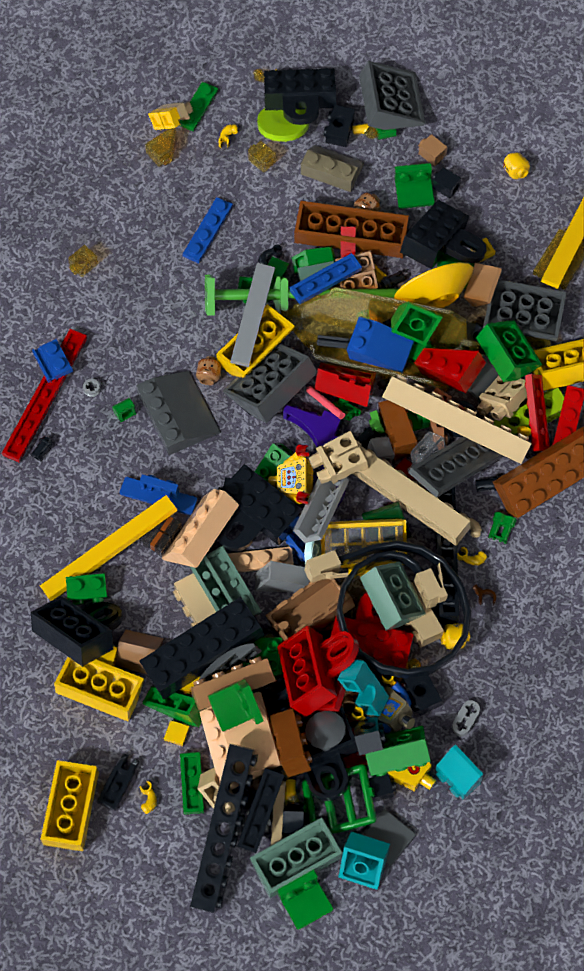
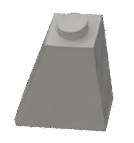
(280, 578)

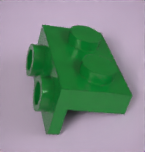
(86, 588)

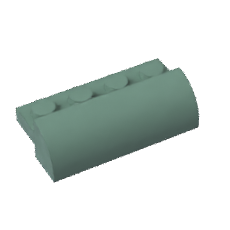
(223, 582)

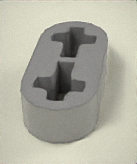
(462, 716)

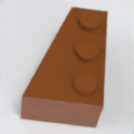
(397, 428)
(291, 742)

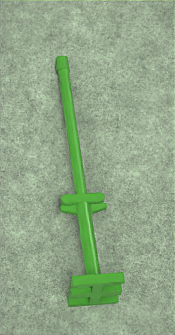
(279, 294)

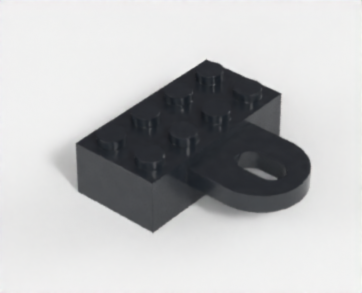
(300, 90)
(442, 232)
(259, 511)
(77, 630)
(328, 762)

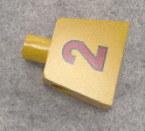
(413, 777)

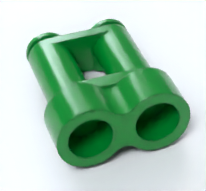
(344, 405)
(502, 520)

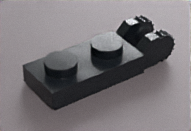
(117, 784)

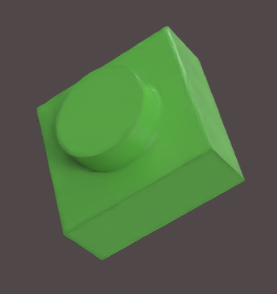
(376, 422)

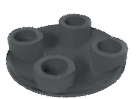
(325, 730)

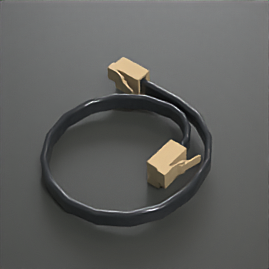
(429, 590)

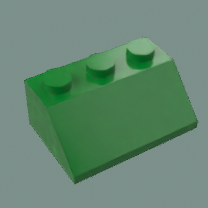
(508, 350)
(400, 751)

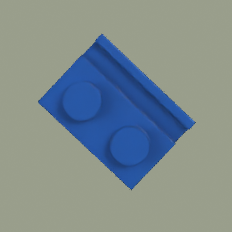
(52, 360)

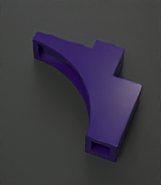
(319, 428)

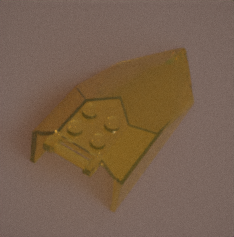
(337, 316)

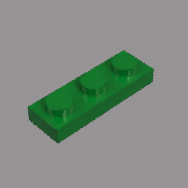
(199, 104)
(190, 777)

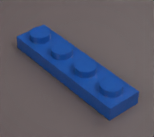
(207, 230)
(325, 278)

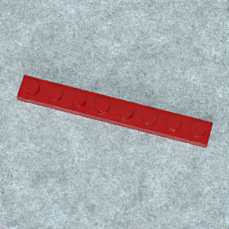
(41, 401)

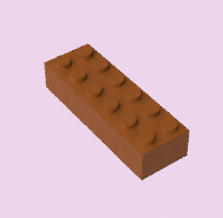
(375, 230)
(543, 475)

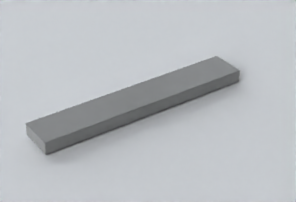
(252, 315)

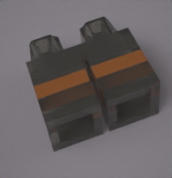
(160, 537)

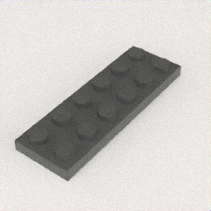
(453, 465)

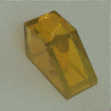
(162, 147)

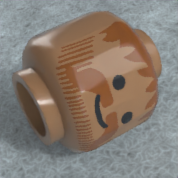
(368, 202)
(208, 370)

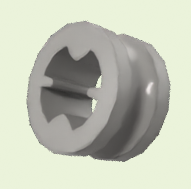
(95, 383)

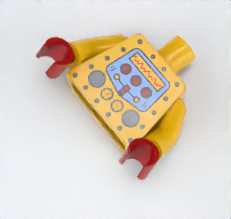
(295, 476)

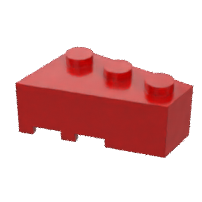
(451, 366)
(345, 383)

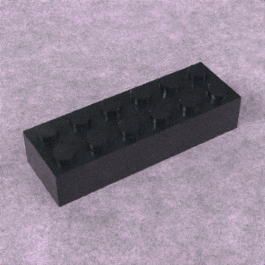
(197, 648)

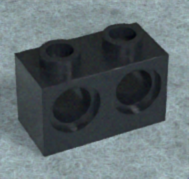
(275, 696)

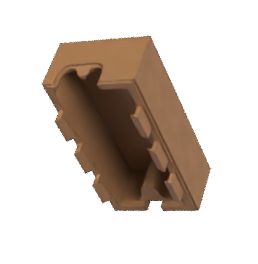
(310, 606)

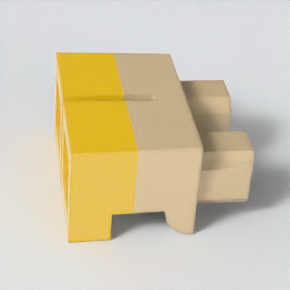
(169, 114)

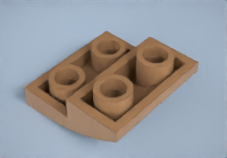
(366, 277)

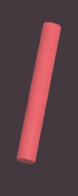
(325, 402)

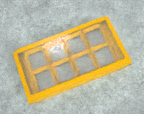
(354, 535)

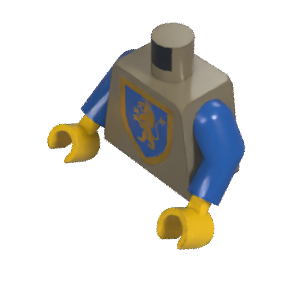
(396, 711)

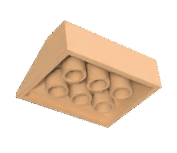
(201, 529)
(247, 735)

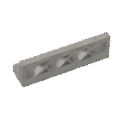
(321, 503)

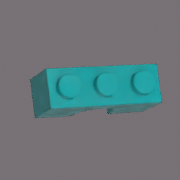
(360, 679)

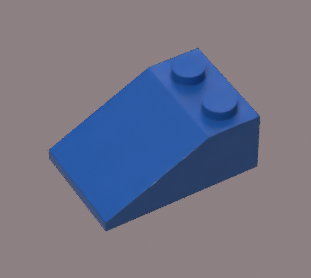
(378, 346)

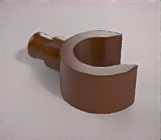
(480, 592)

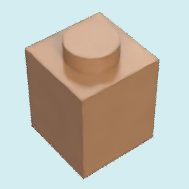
(432, 150)

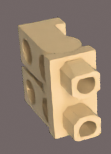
(502, 398)
(339, 459)

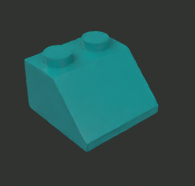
(459, 773)
(364, 860)

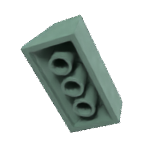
(296, 855)

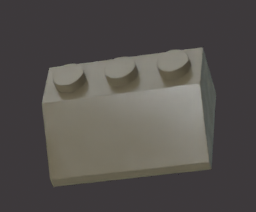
(331, 167)

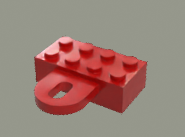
(386, 646)
(311, 665)

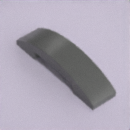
(227, 660)

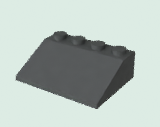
(390, 97)
(533, 308)
(272, 382)
(177, 411)

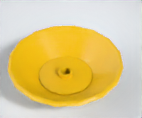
(437, 286)

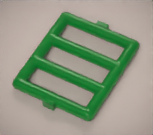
(352, 821)

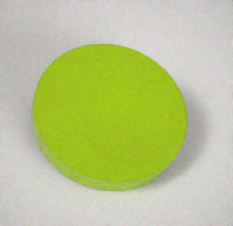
(275, 127)

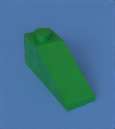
(175, 706)

